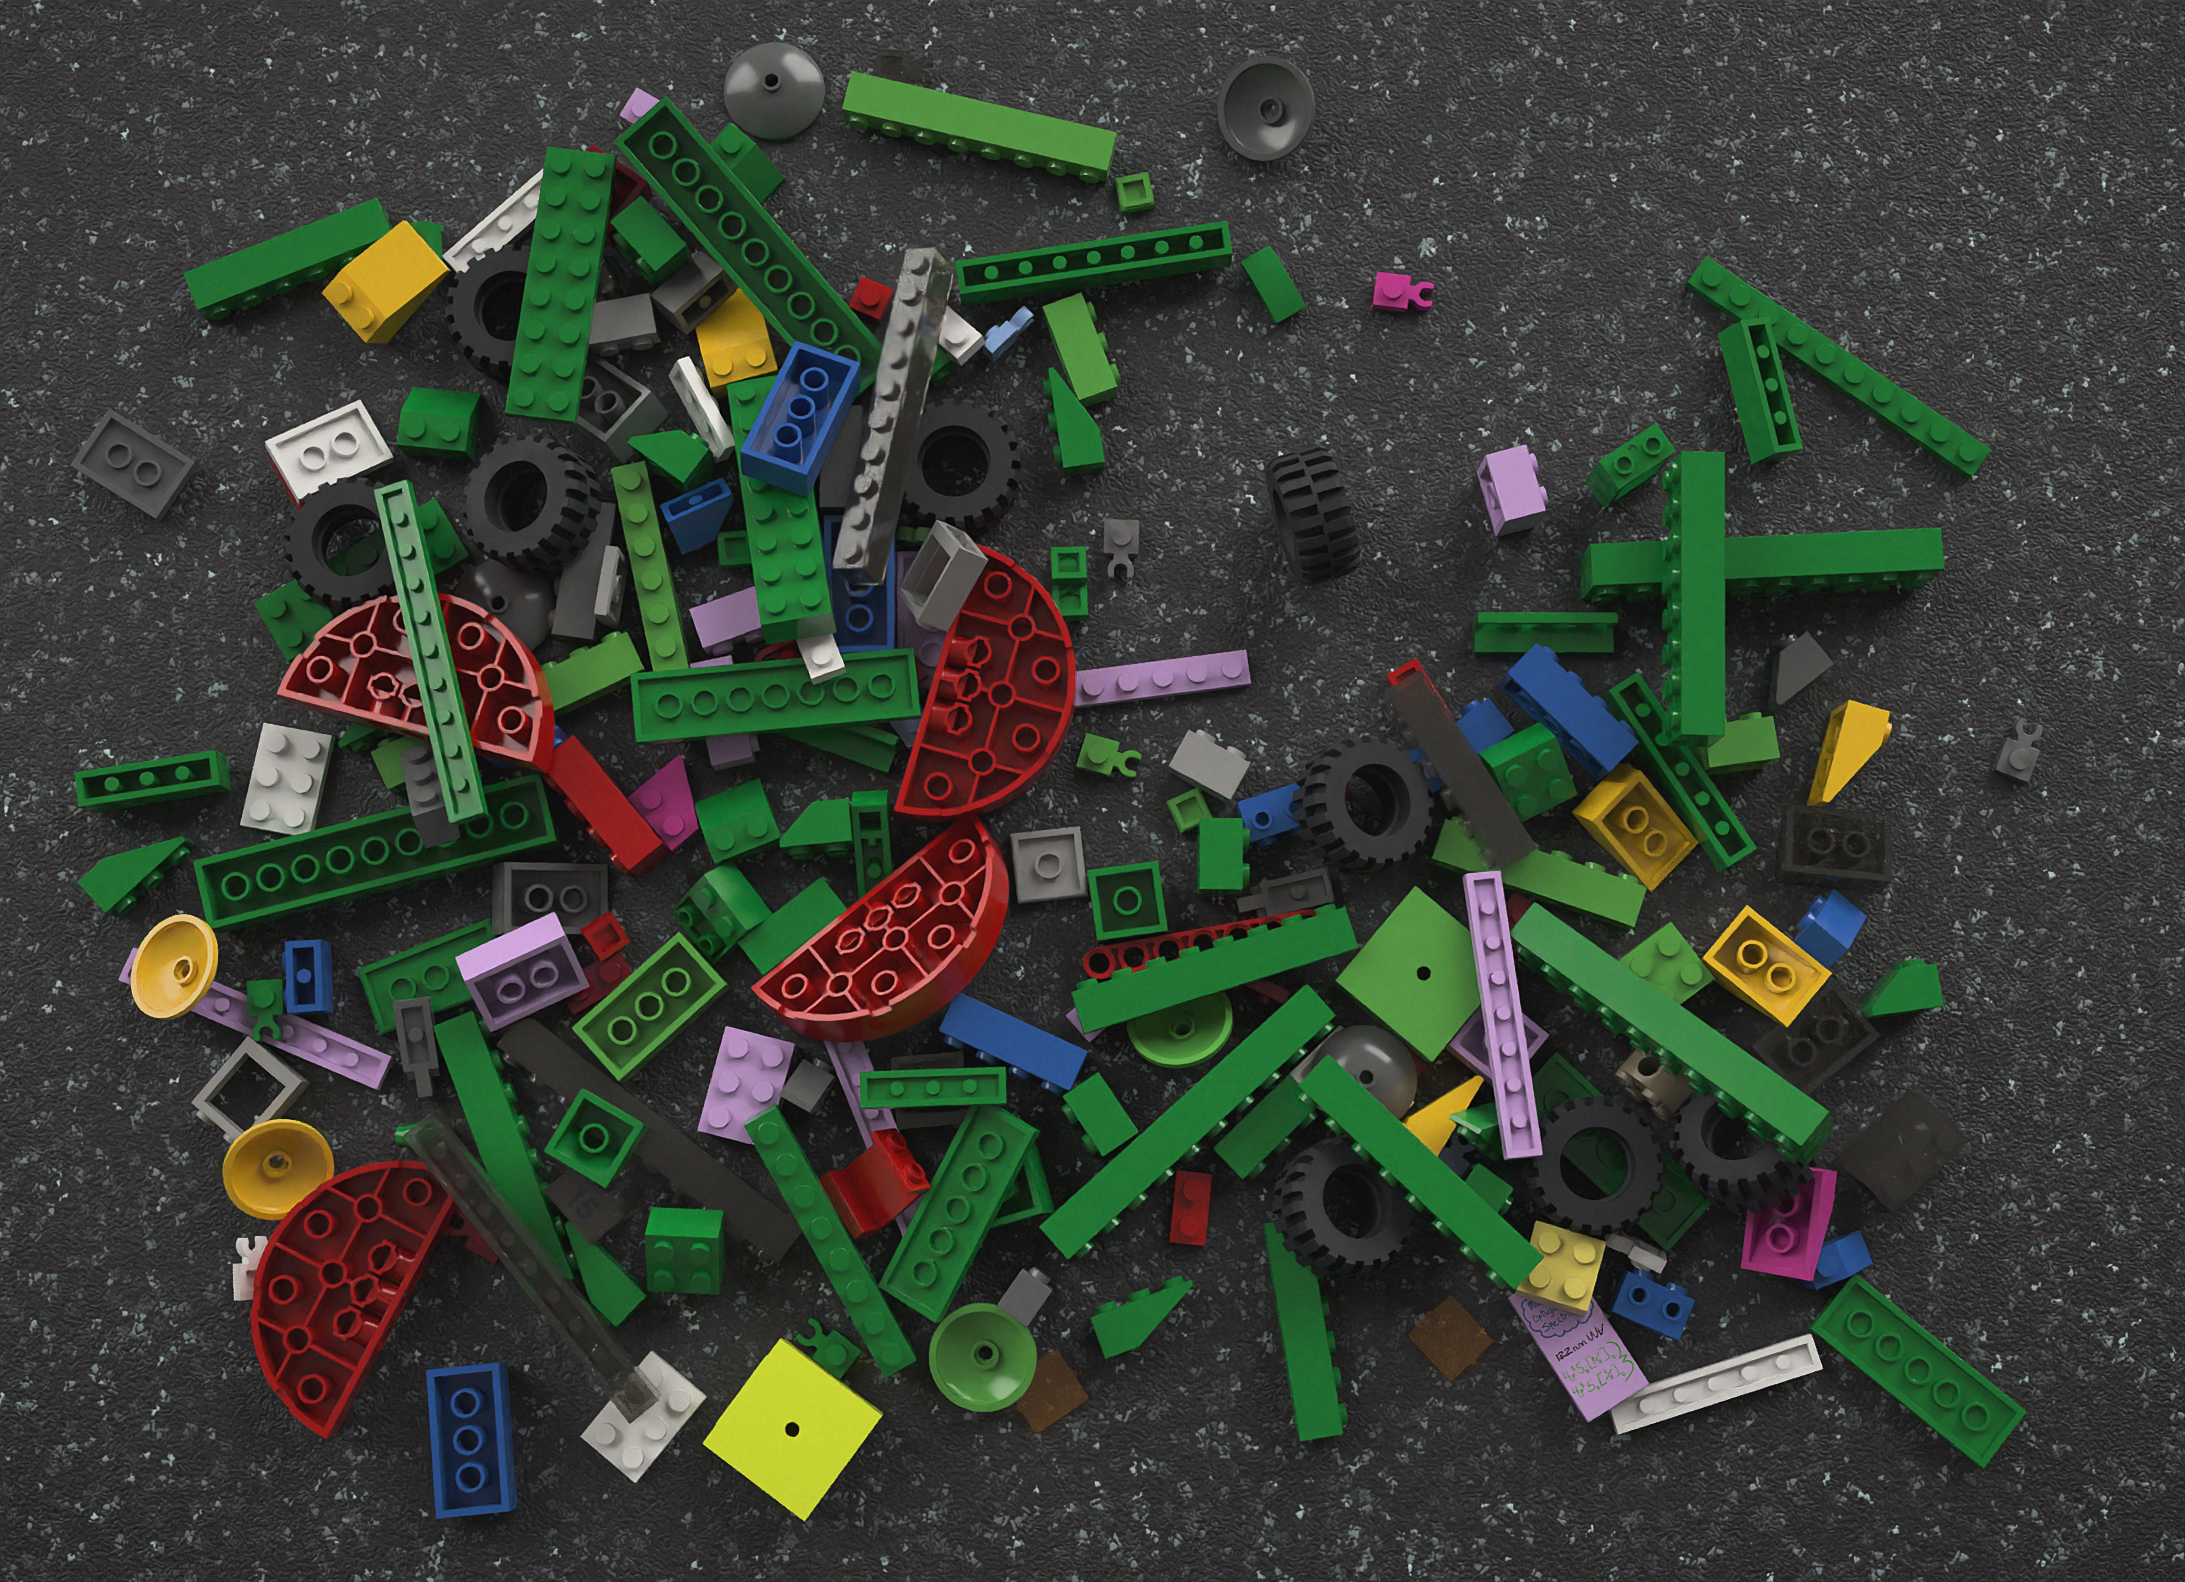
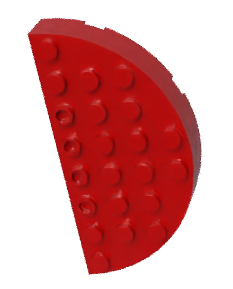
(366, 675)
(994, 700)
(899, 946)
(340, 1282)

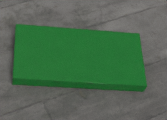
(422, 973)

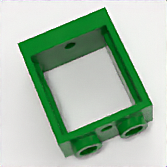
(1626, 470)

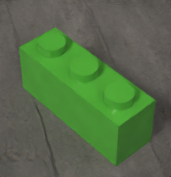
(1081, 349)

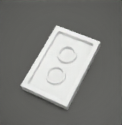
(328, 449)
(287, 780)
(638, 1444)

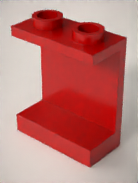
(876, 1185)

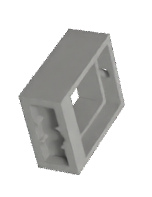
(941, 576)
(270, 1061)

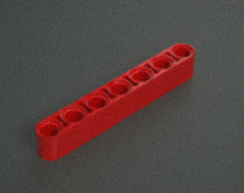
(1182, 940)

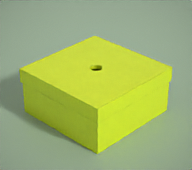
(792, 1428)

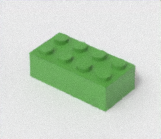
(651, 1008)

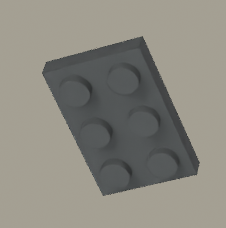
(134, 465)

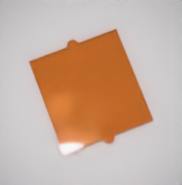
(1450, 1338)
(1051, 1392)

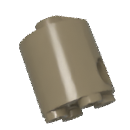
(1650, 1082)

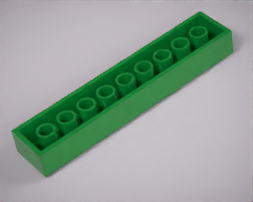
(746, 238)
(1774, 564)
(370, 857)
(1672, 1035)
(1187, 1121)

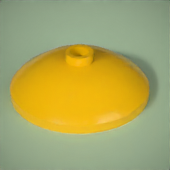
(174, 967)
(274, 1188)

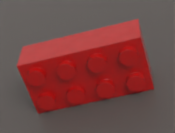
(610, 813)

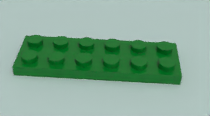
(297, 617)
(1603, 1162)
(958, 1210)
(1917, 1370)

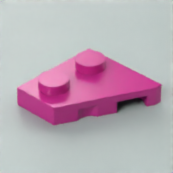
(668, 804)

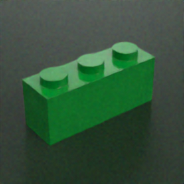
(792, 926)
(1264, 1130)

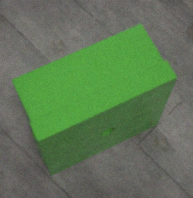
(1416, 976)

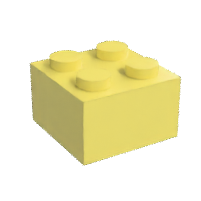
(1568, 1269)

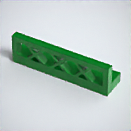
(1560, 631)
(854, 743)
(933, 1088)

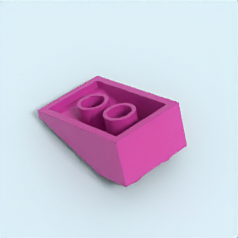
(1791, 1235)

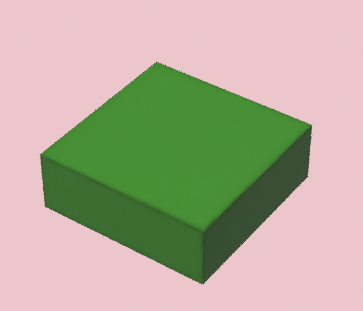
(1134, 193)
(1188, 810)

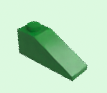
(871, 838)
(607, 1282)

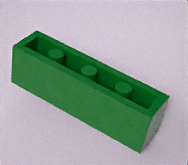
(1760, 390)
(152, 781)

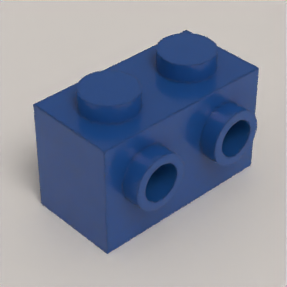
(1270, 816)
(1829, 927)
(308, 977)
(1651, 1304)

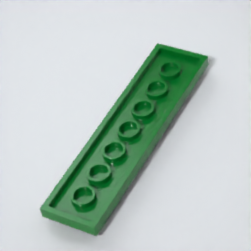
(561, 286)
(772, 697)

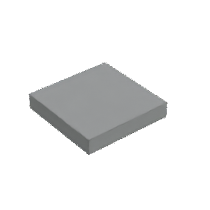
(611, 587)
(1049, 865)

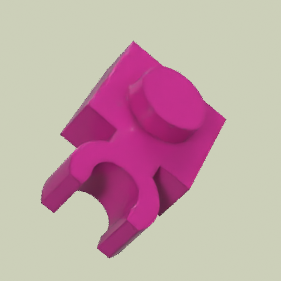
(1394, 293)

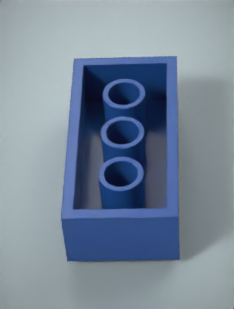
(800, 418)
(862, 612)
(1568, 711)
(1013, 1043)
(471, 1439)

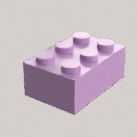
(522, 972)
(745, 1081)

